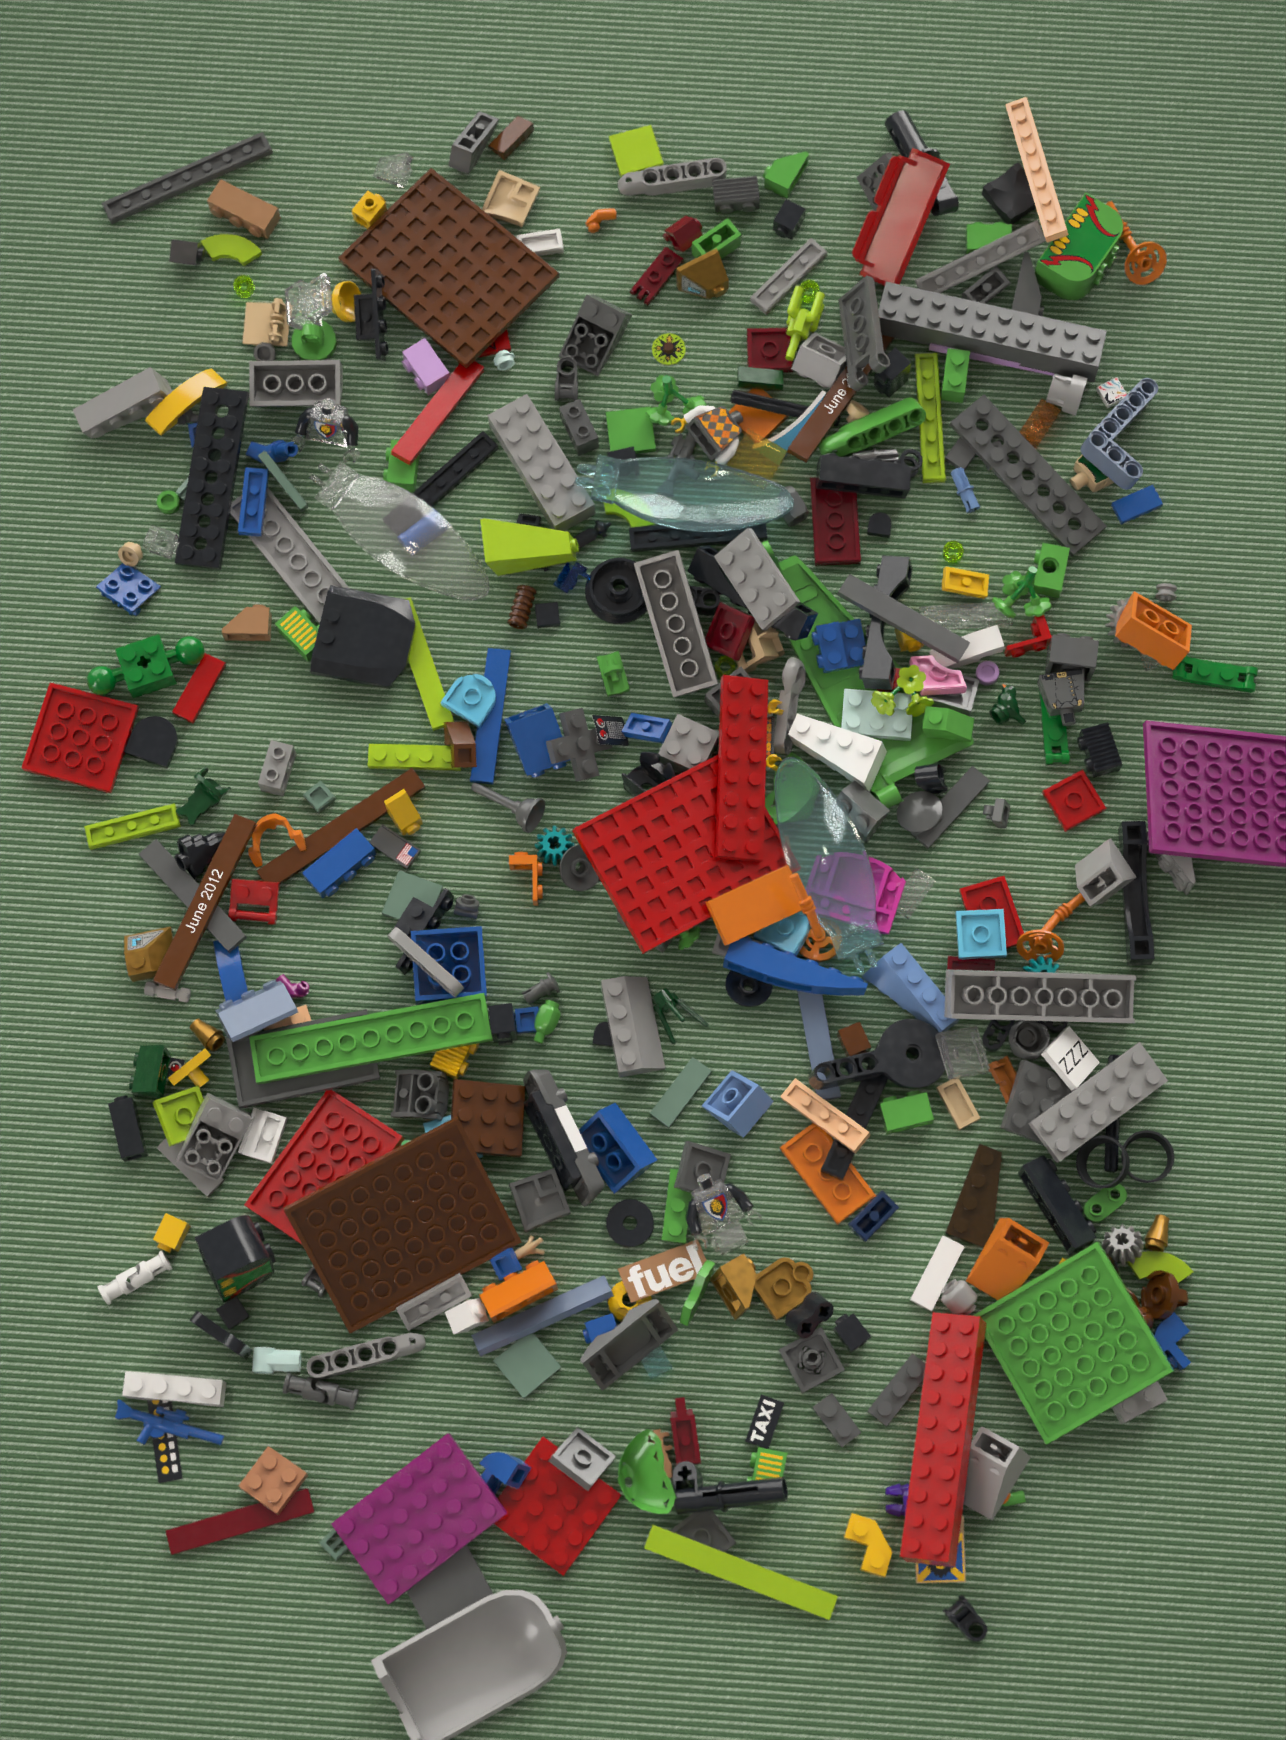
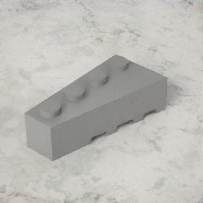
(122, 403)

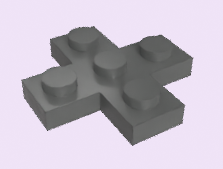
(577, 745)

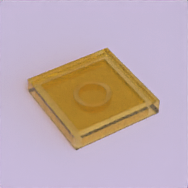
(757, 455)

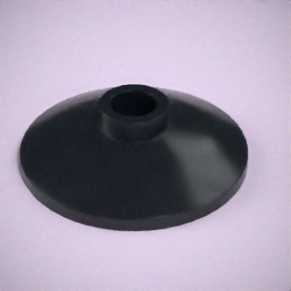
(735, 989)

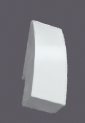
(982, 644)

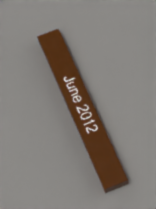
(827, 413)
(205, 902)

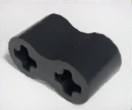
(809, 1314)

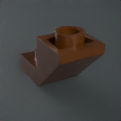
(462, 744)

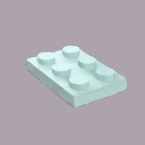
(864, 719)

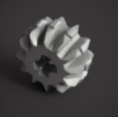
(1123, 1244)

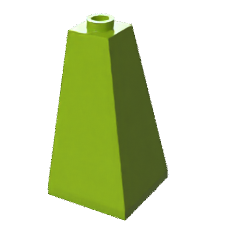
(522, 547)

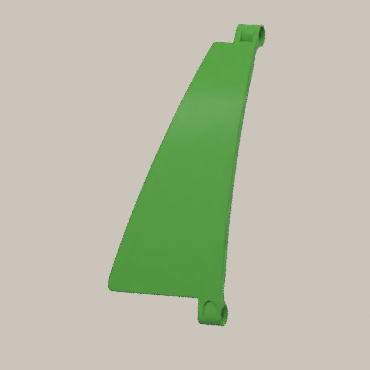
(829, 687)

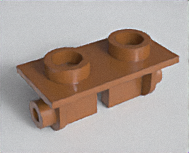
(1004, 1076)

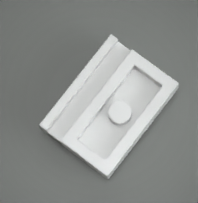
(263, 1136)

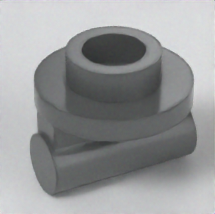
(467, 906)

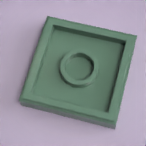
(404, 889)
(527, 1364)

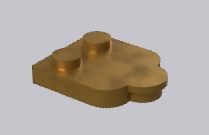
(783, 1286)

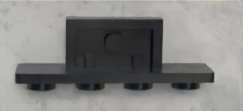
(369, 316)
(421, 917)

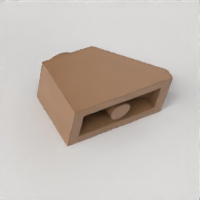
(250, 625)

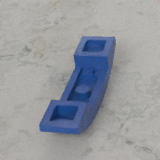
(230, 972)

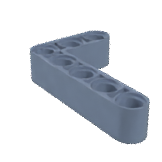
(1100, 444)

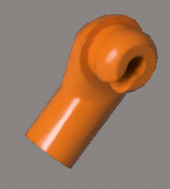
(598, 216)

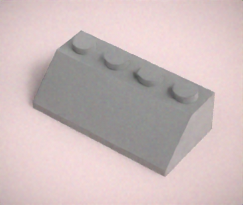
(294, 382)
(632, 1025)

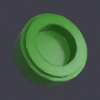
(168, 502)

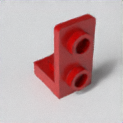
(1040, 630)

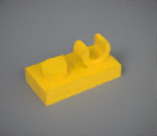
(965, 582)

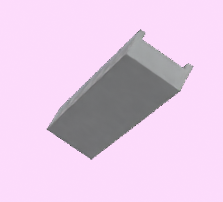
(1039, 996)

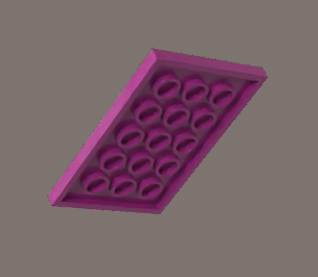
(419, 1518)

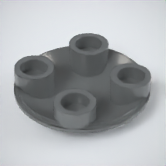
(919, 812)

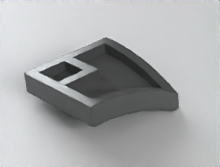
(539, 1199)

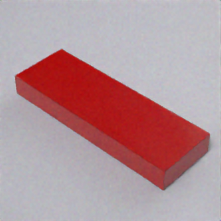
(199, 688)

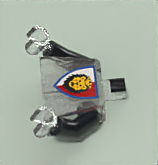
(330, 425)
(715, 1206)

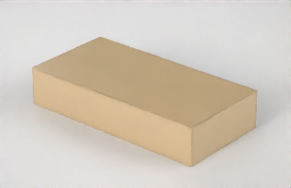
(958, 1103)

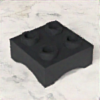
(1010, 194)

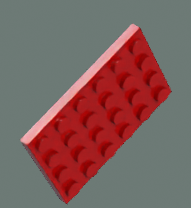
(326, 1147)

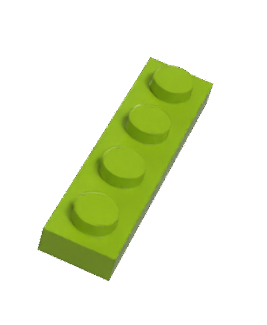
(410, 756)

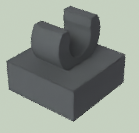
(998, 813)

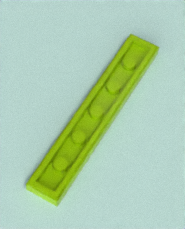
(931, 429)
(427, 677)

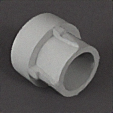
(1067, 392)

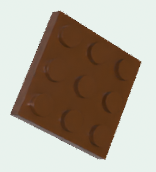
(490, 1116)

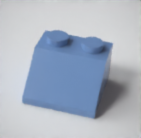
(738, 1103)

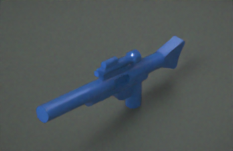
(171, 1424)

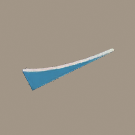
(787, 436)

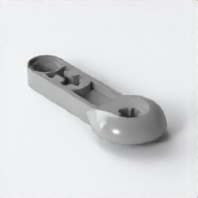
(793, 680)

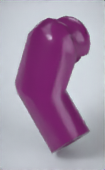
(295, 990)

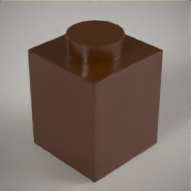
(854, 1040)

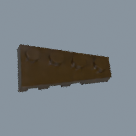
(976, 1205)

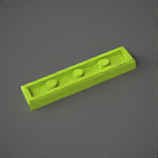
(132, 826)

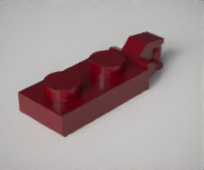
(684, 1433)

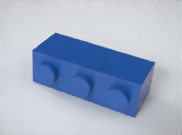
(340, 864)

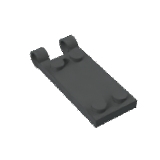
(862, 332)

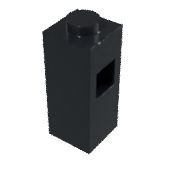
(127, 1128)

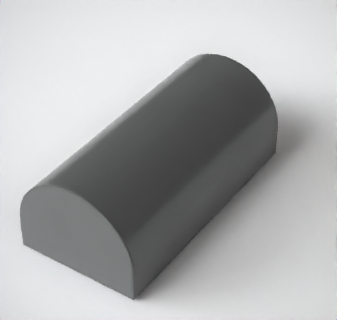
(987, 286)

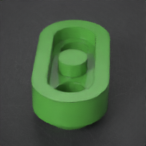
(1105, 1202)

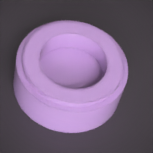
(987, 673)

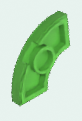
(697, 1292)

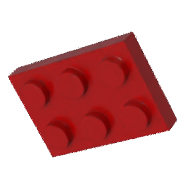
(994, 895)

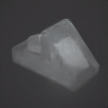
(394, 169)

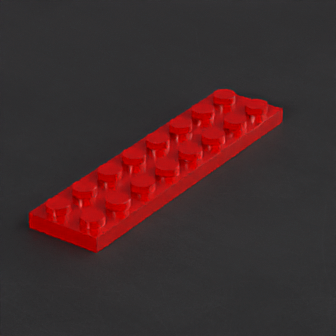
(741, 768)

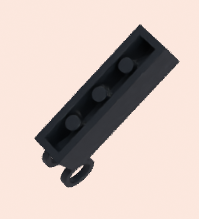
(867, 476)

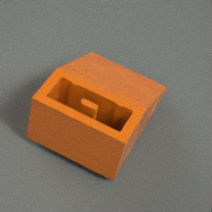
(1006, 1259)

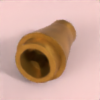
(208, 1035)
(1158, 1234)

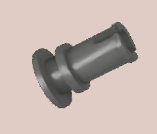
(541, 989)

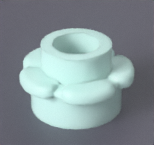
(504, 360)

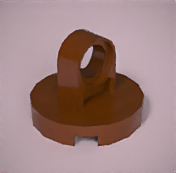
(1163, 1294)

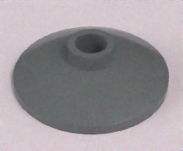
(579, 879)

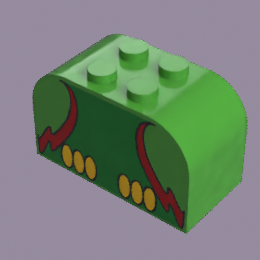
(1079, 260)

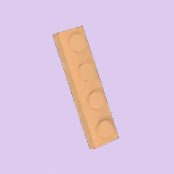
(825, 1115)

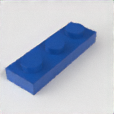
(253, 502)

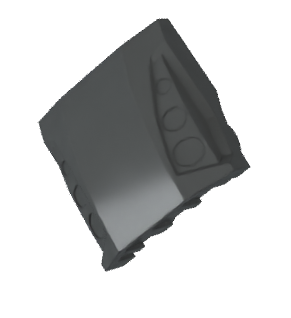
(420, 1094)

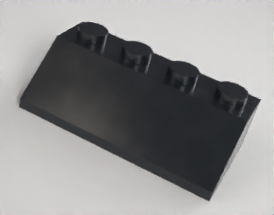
(1056, 1204)

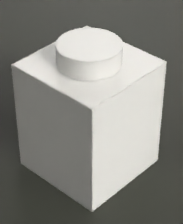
(467, 1316)

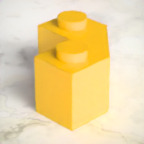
(877, 1553)

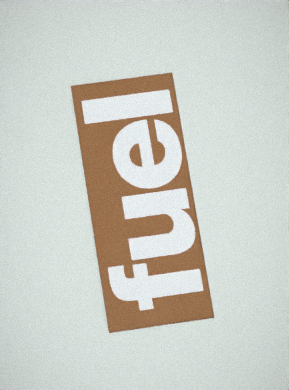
(662, 1271)

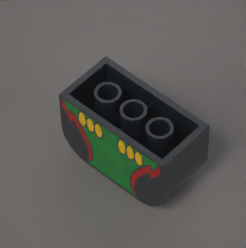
(236, 1256)

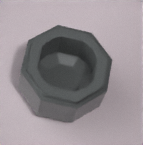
(265, 352)

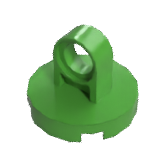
(314, 341)

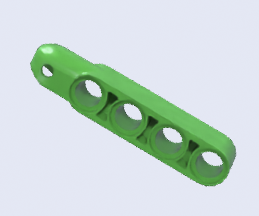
(874, 428)

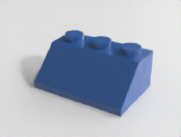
(617, 1146)

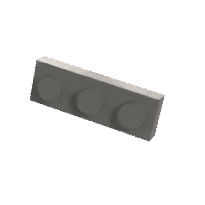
(898, 1390)

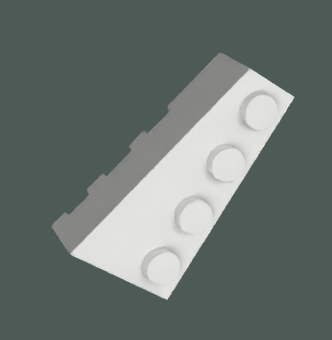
(840, 749)

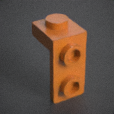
(523, 861)

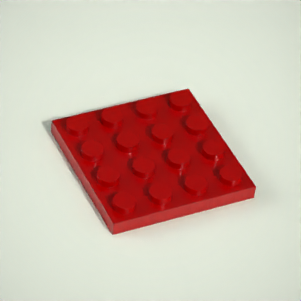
(80, 737)
(552, 1511)

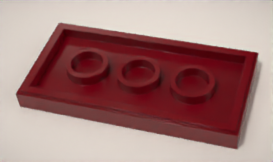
(834, 526)

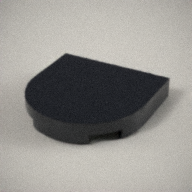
(153, 741)

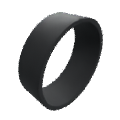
(1163, 1141)
(1083, 1154)

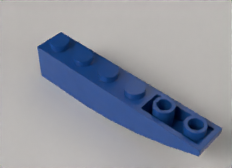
(788, 971)

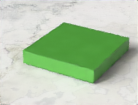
(630, 429)

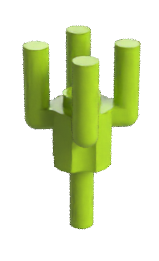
(801, 320)

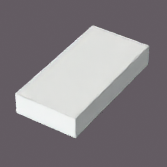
(543, 242)

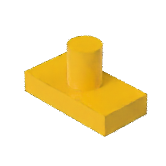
(192, 1070)

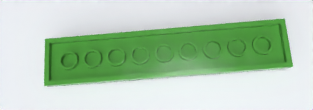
(370, 1038)

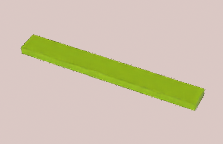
(740, 1572)

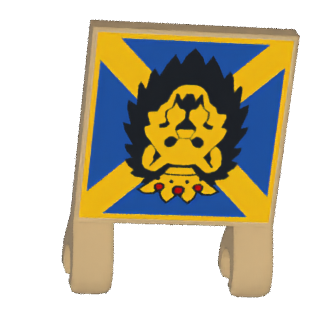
(942, 1574)

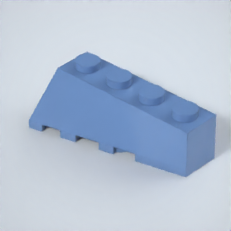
(910, 987)

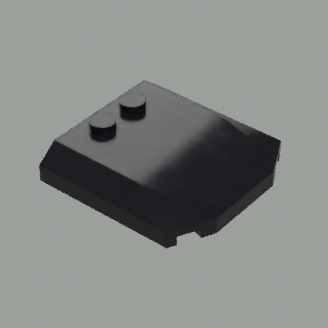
(363, 637)

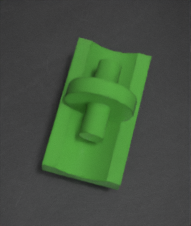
(613, 674)

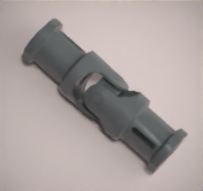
(316, 1390)

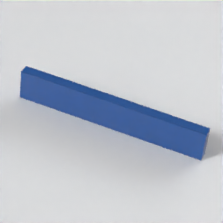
(489, 733)

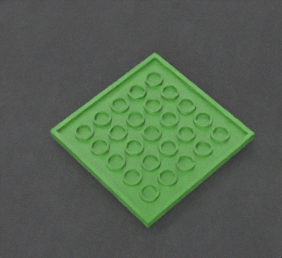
(1073, 1343)

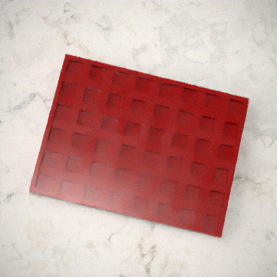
(661, 855)

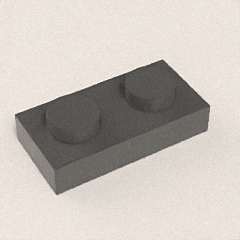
(836, 1420)

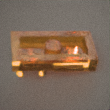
(1039, 422)

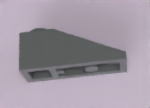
(472, 142)
(1027, 293)

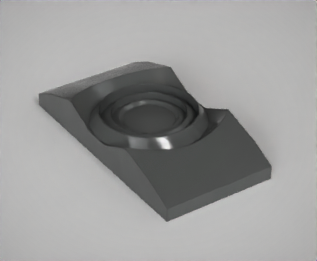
(628, 1343)

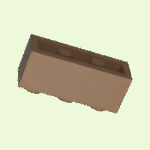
(243, 209)

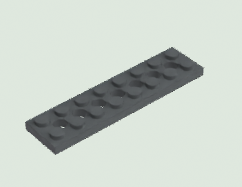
(1024, 489)

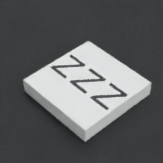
(1070, 1058)

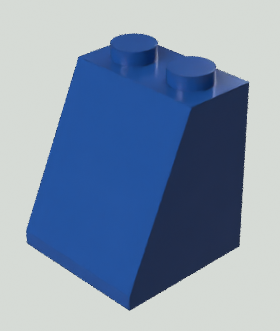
(529, 735)

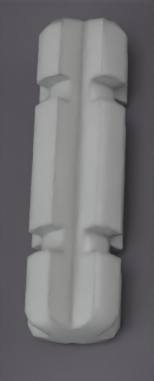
(166, 993)

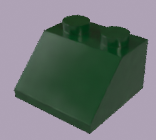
(151, 1072)

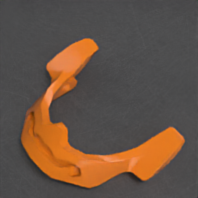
(270, 822)

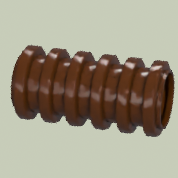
(521, 606)

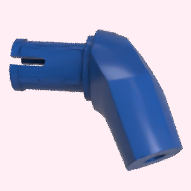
(277, 450)

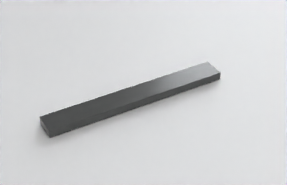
(187, 178)

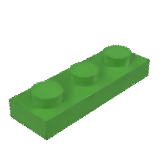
(675, 1223)

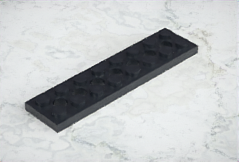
(201, 467)

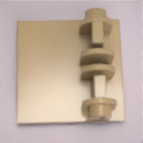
(266, 323)

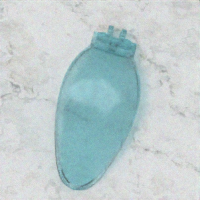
(686, 492)
(829, 858)

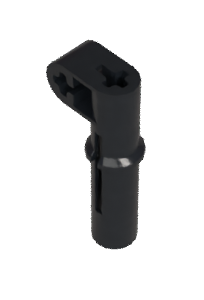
(722, 1495)

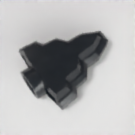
(197, 852)

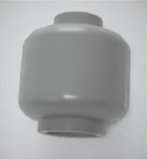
(959, 1297)

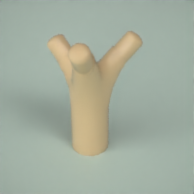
(529, 1248)

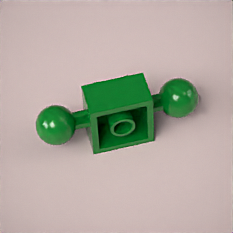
(134, 656)

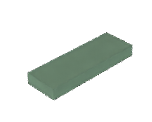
(283, 481)
(680, 1092)

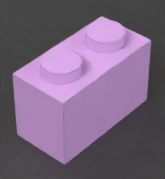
(425, 366)

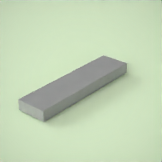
(788, 276)

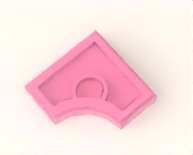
(938, 678)

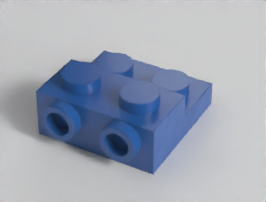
(839, 645)

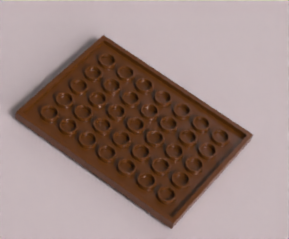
(402, 1224)

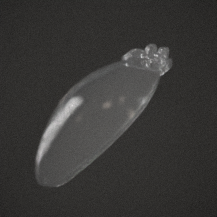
(402, 533)

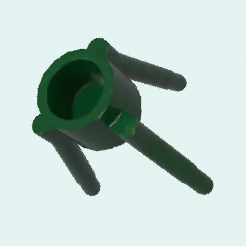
(665, 1002)

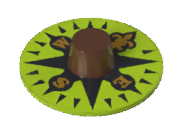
(668, 349)

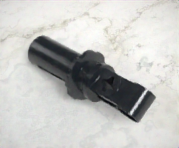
(905, 137)

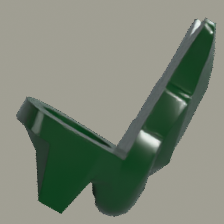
(205, 795)

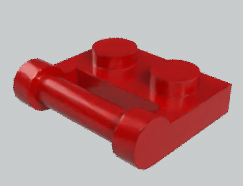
(254, 893)

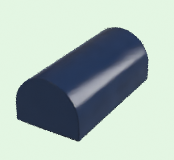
(873, 1216)

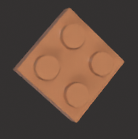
(273, 1480)

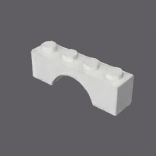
(174, 1388)

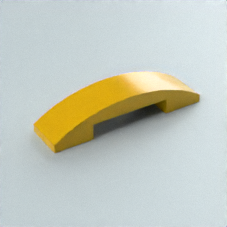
(182, 399)

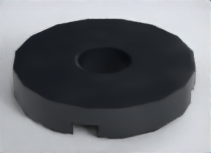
(626, 1209)

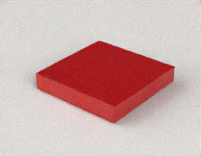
(1074, 800)

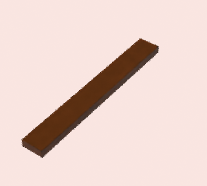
(328, 836)

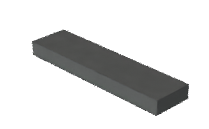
(955, 803)

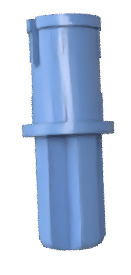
(965, 490)

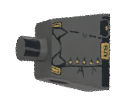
(1063, 694)

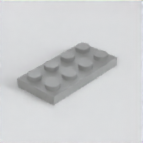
(757, 579)

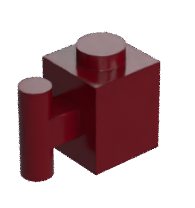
(683, 233)

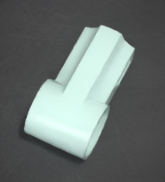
(268, 1360)

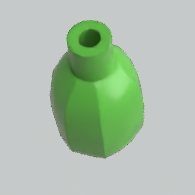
(546, 1020)

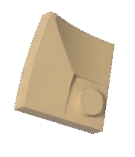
(510, 198)

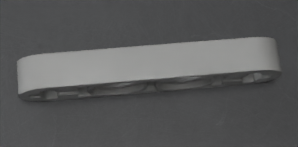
(425, 962)

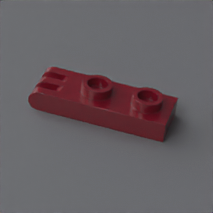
(657, 275)

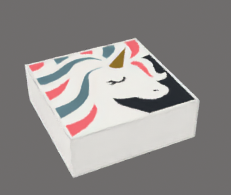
(1111, 392)

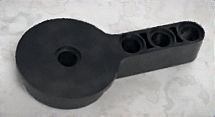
(629, 604)
(890, 1059)

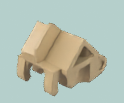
(764, 647)

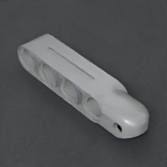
(680, 170)
(403, 1348)

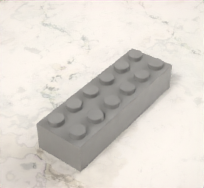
(541, 464)
(676, 623)

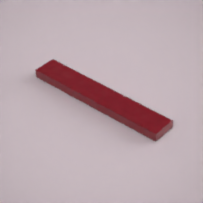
(236, 1523)

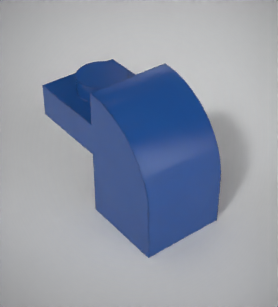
(1167, 1334)
(503, 1469)

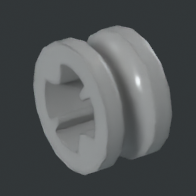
(1166, 592)

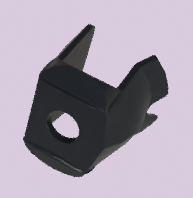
(649, 771)

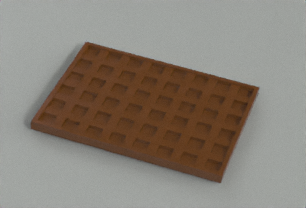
(449, 267)

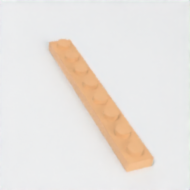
(1036, 170)

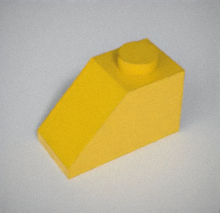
(403, 813)

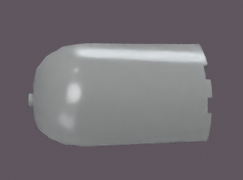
(472, 1664)

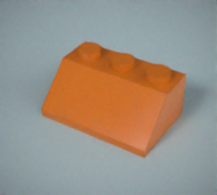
(1154, 631)
(518, 1291)

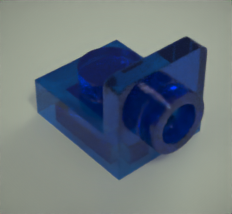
(568, 577)

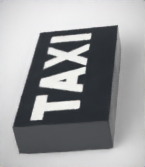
(764, 1422)

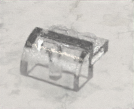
(308, 302)

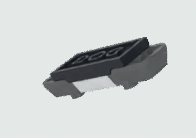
(561, 1137)

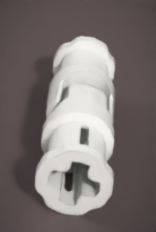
(138, 1275)

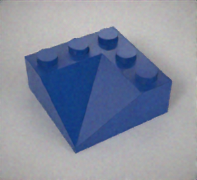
(459, 953)

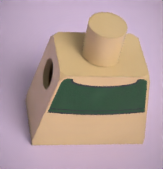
(1088, 475)

